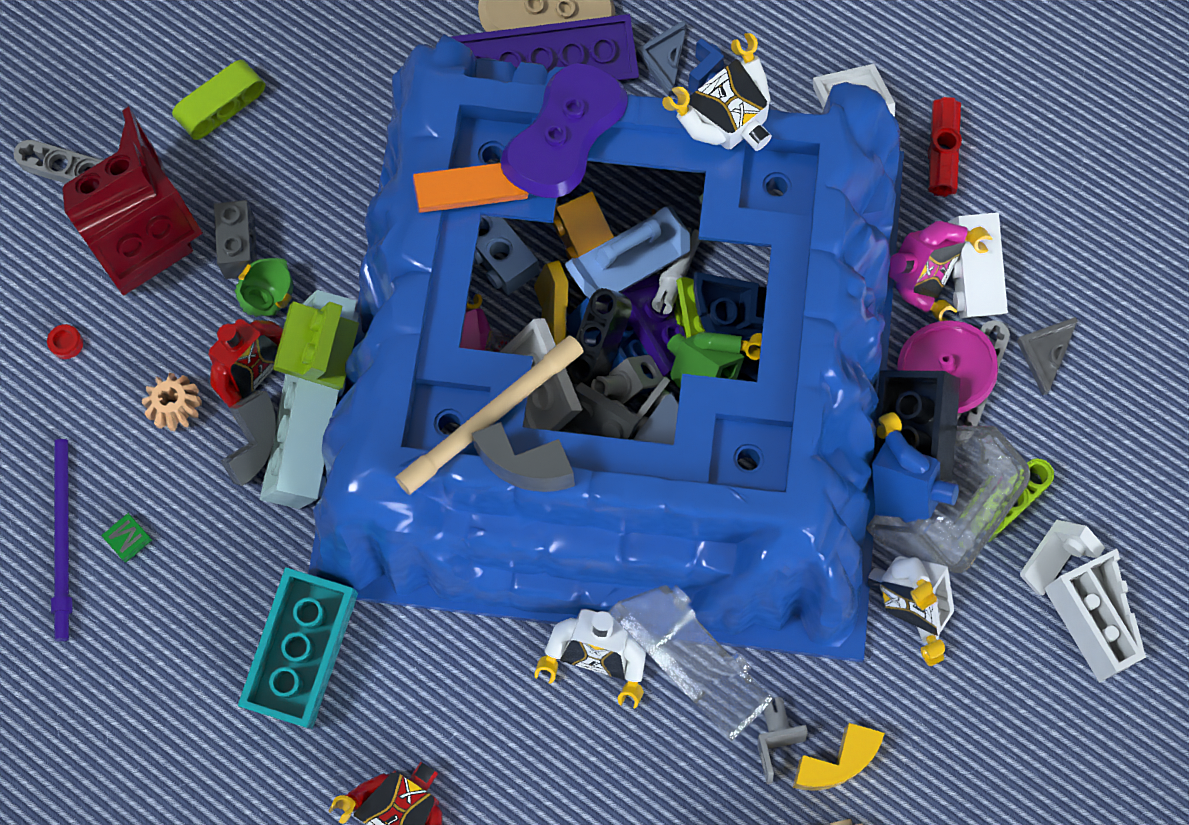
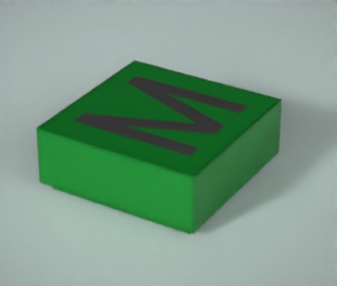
(126, 537)

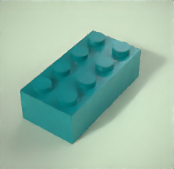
(298, 648)

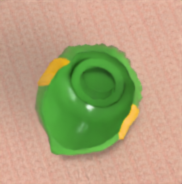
(264, 287)

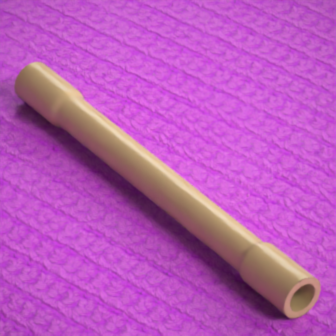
(427, 465)

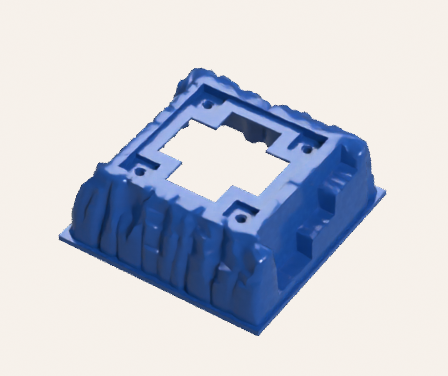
(761, 552)

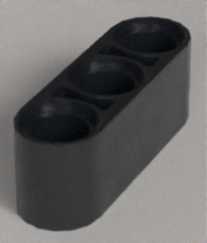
(612, 327)

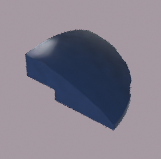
(731, 309)

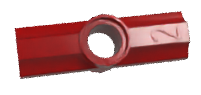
(944, 162)

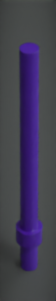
(61, 602)

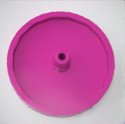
(957, 350)

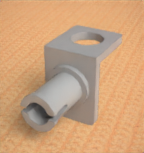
(628, 379)
(779, 735)

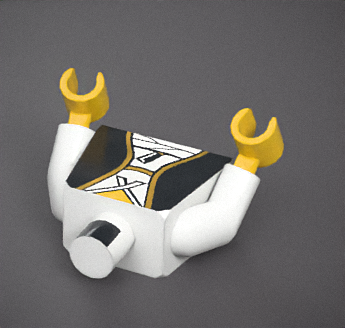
(729, 104)
(919, 595)
(597, 644)

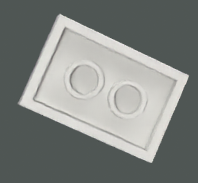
(555, 400)

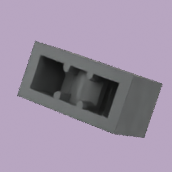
(234, 237)

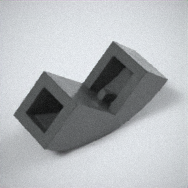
(258, 423)
(534, 470)

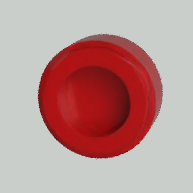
(65, 341)

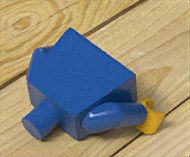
(905, 479)

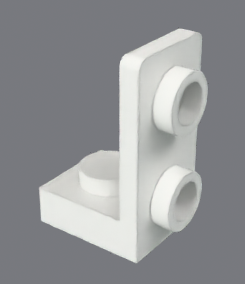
(1054, 551)

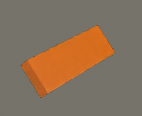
(464, 188)

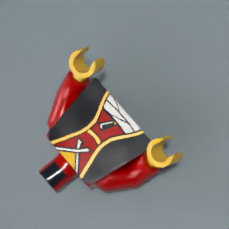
(243, 357)
(392, 800)

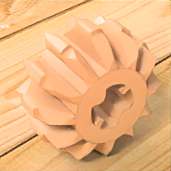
(172, 413)

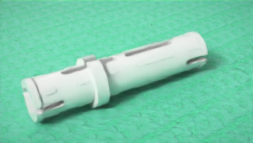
(668, 288)

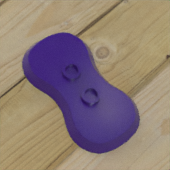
(554, 149)

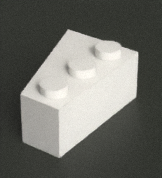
(980, 276)
(1098, 615)

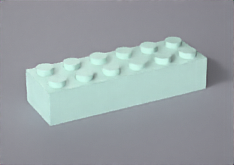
(304, 411)

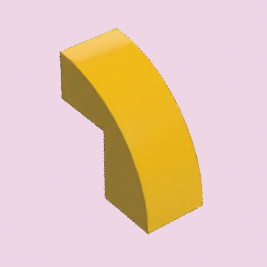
(855, 753)

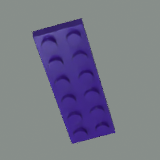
(594, 42)

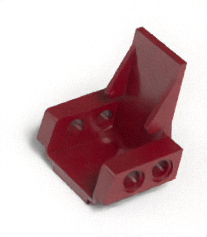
(131, 211)

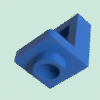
(711, 64)

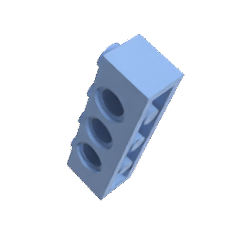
(514, 269)

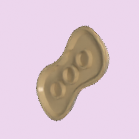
(513, 14)

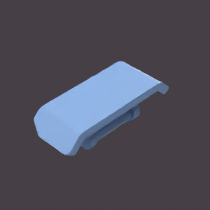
(632, 254)

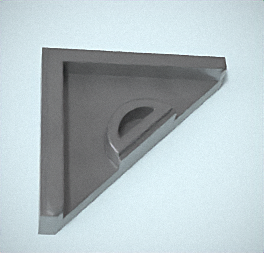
(1045, 351)

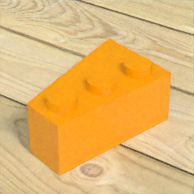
(581, 225)

